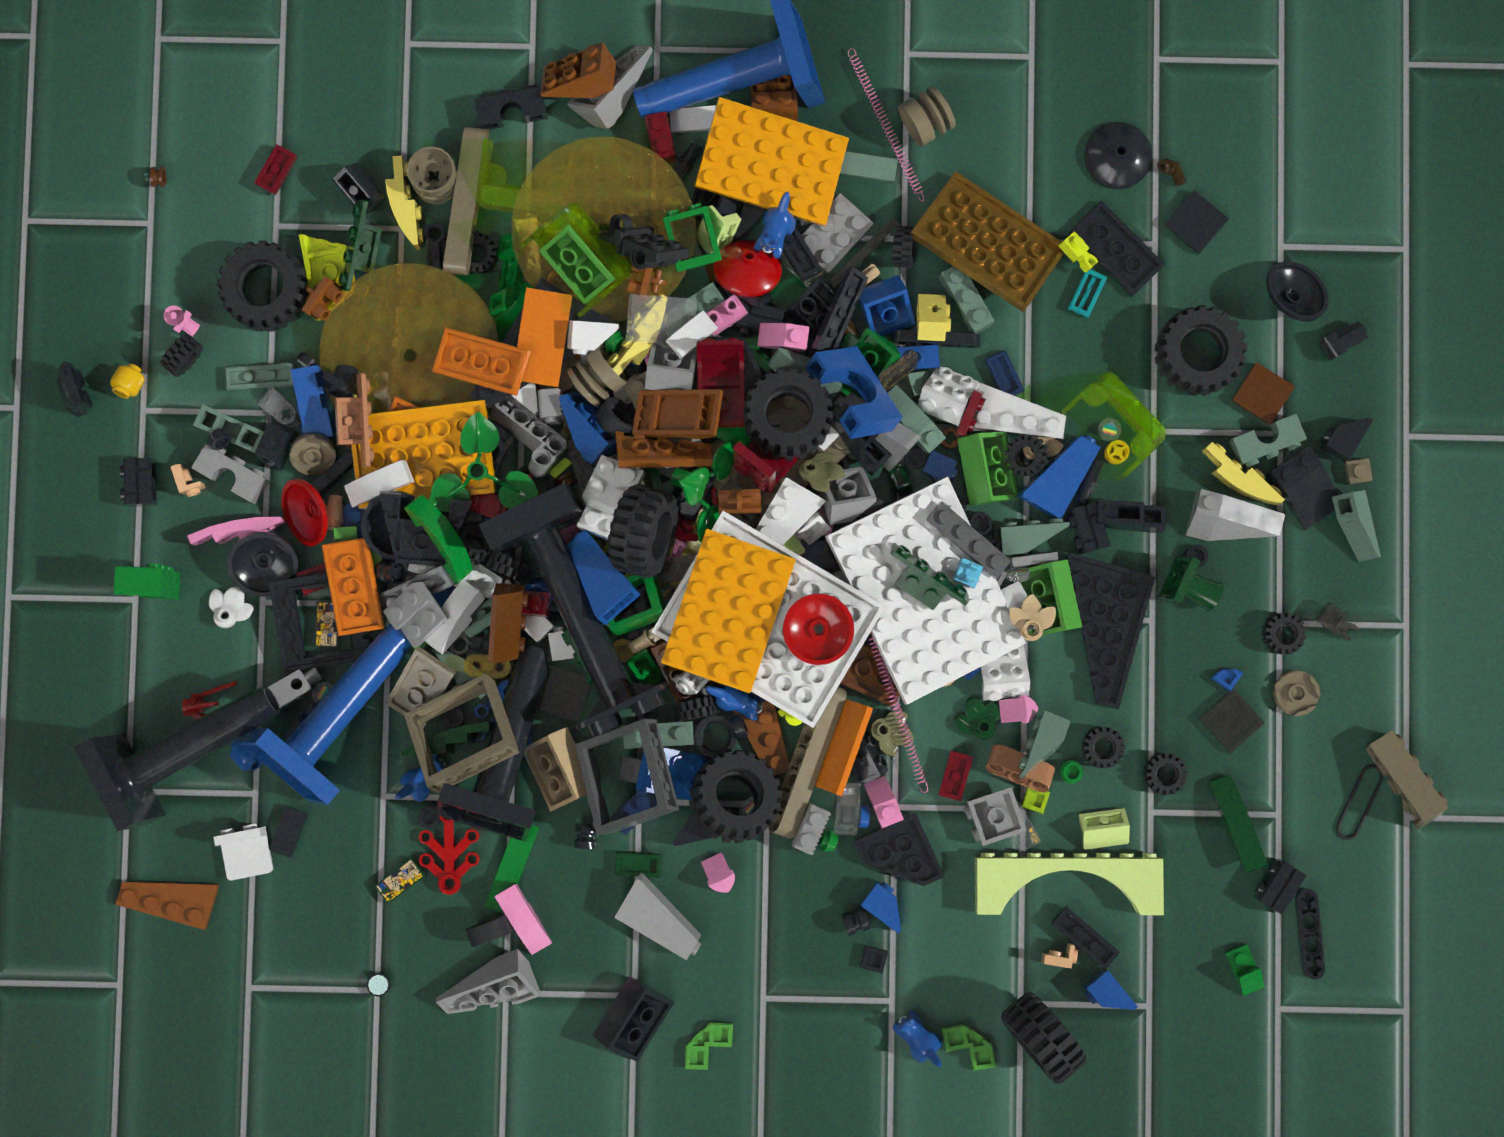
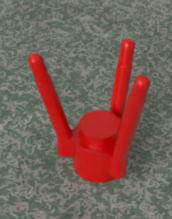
(195, 706)

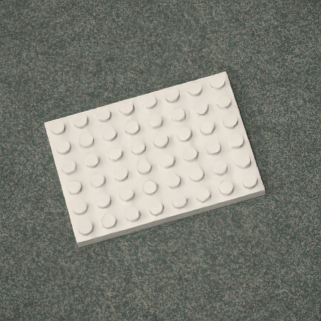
(918, 643)
(782, 677)

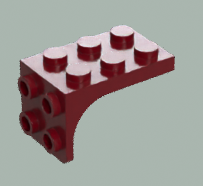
(723, 368)
(760, 468)

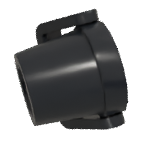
(341, 383)
(984, 525)

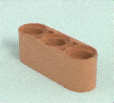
(1005, 763)

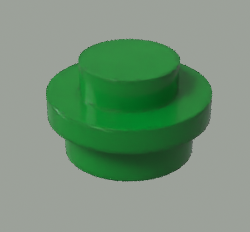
(614, 342)
(1071, 771)
(828, 841)

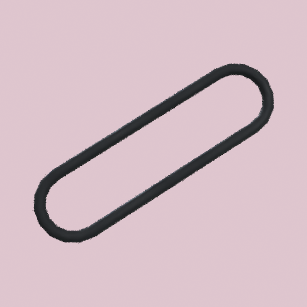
(1368, 806)

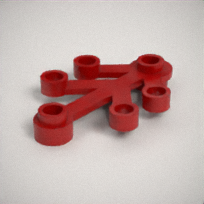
(449, 855)

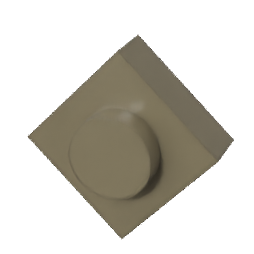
(1358, 471)

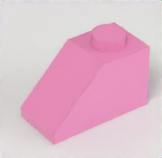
(783, 335)
(883, 802)

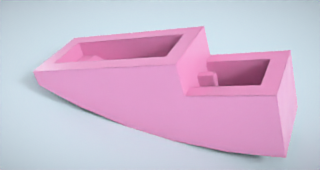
(523, 919)

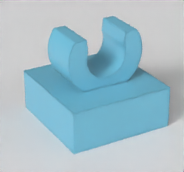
(967, 573)

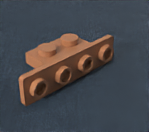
(353, 420)

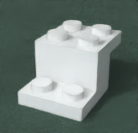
(603, 494)

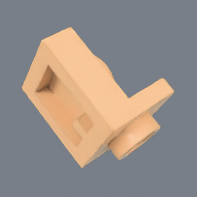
(182, 478)
(1057, 959)

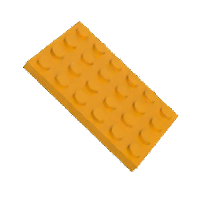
(764, 155)
(429, 444)
(728, 610)

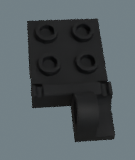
(642, 245)

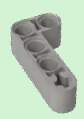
(508, 414)

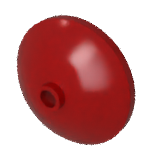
(747, 276)
(304, 512)
(813, 646)

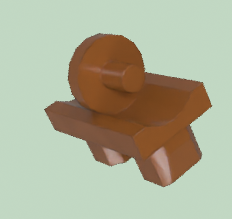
(641, 288)
(320, 298)
(739, 501)

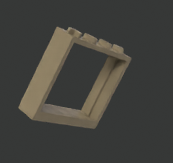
(475, 763)

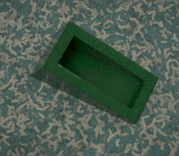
(852, 341)
(900, 480)

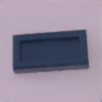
(1004, 373)

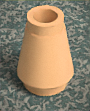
(335, 511)

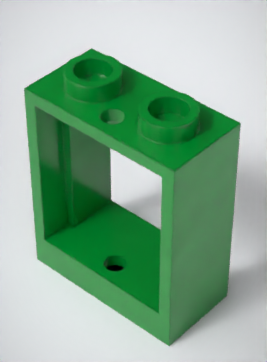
(693, 210)
(644, 618)

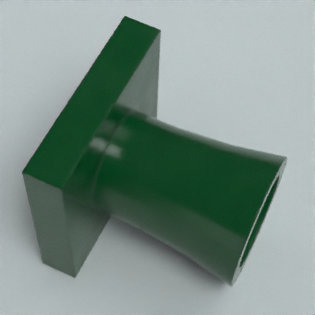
(1185, 583)

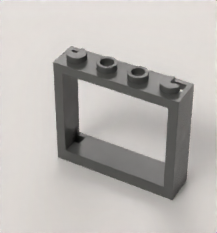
(657, 768)

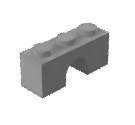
(248, 482)

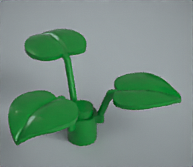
(477, 437)
(695, 482)

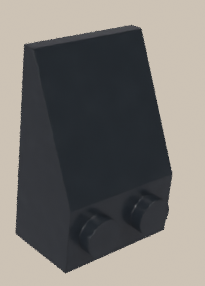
(1305, 487)

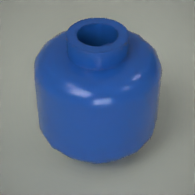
(243, 757)

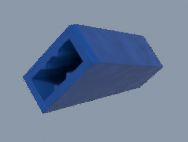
(1058, 483)
(605, 586)

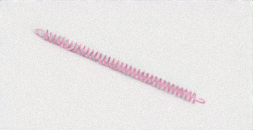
(883, 125)
(899, 716)

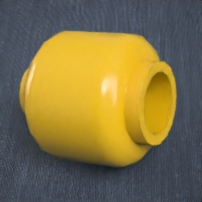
(127, 381)

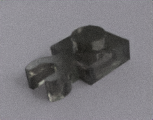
(1334, 620)

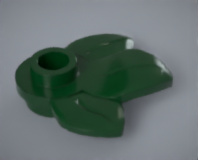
(977, 715)

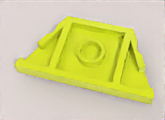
(321, 260)

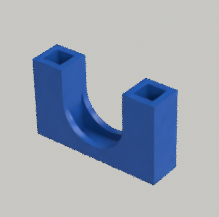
(851, 368)

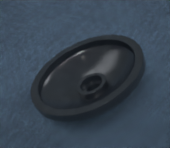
(1111, 168)
(1297, 291)
(375, 528)
(253, 573)

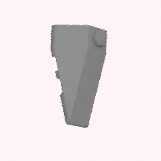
(606, 108)
(1228, 518)
(498, 981)

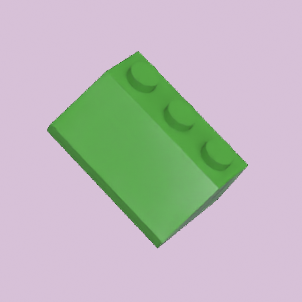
(576, 264)
(985, 468)
(1054, 588)

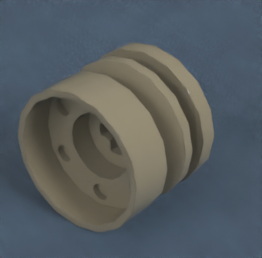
(928, 115)
(432, 163)
(593, 379)

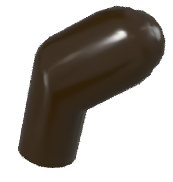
(1173, 169)

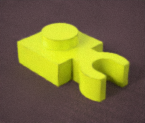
(1077, 249)

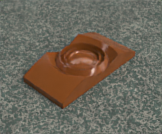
(677, 413)

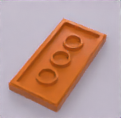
(544, 334)
(481, 361)
(353, 586)
(843, 747)

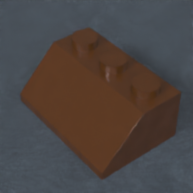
(507, 622)

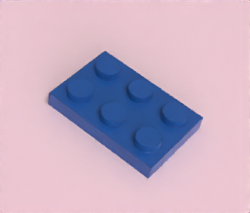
(682, 768)

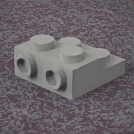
(415, 613)
(995, 816)

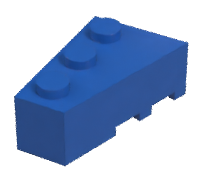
(313, 402)

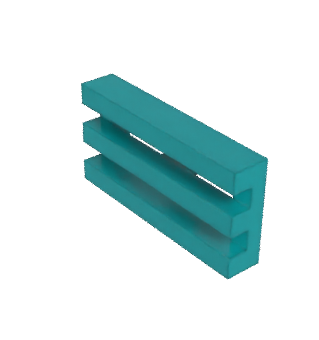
(1079, 310)

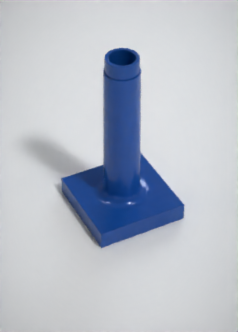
(781, 57)
(296, 756)

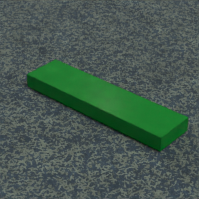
(511, 867)

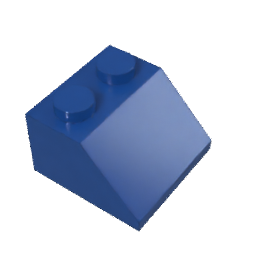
(887, 306)

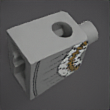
(284, 690)

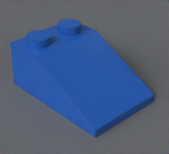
(584, 428)

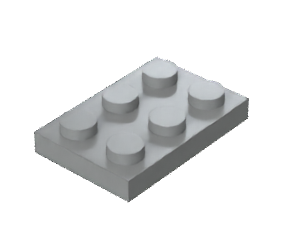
(842, 232)

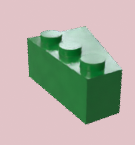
(151, 582)

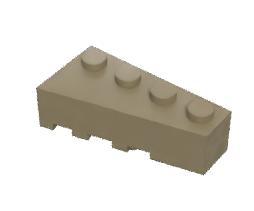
(1407, 779)

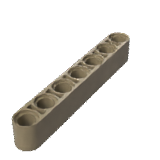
(464, 204)
(806, 767)

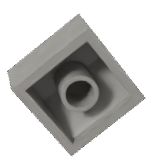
(668, 371)
(848, 496)

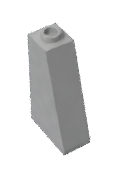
(896, 442)
(658, 919)

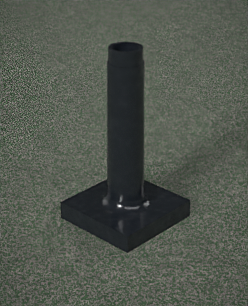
(127, 777)
(488, 802)

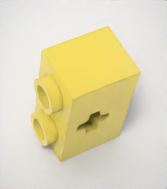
(932, 317)

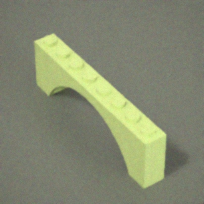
(1002, 877)

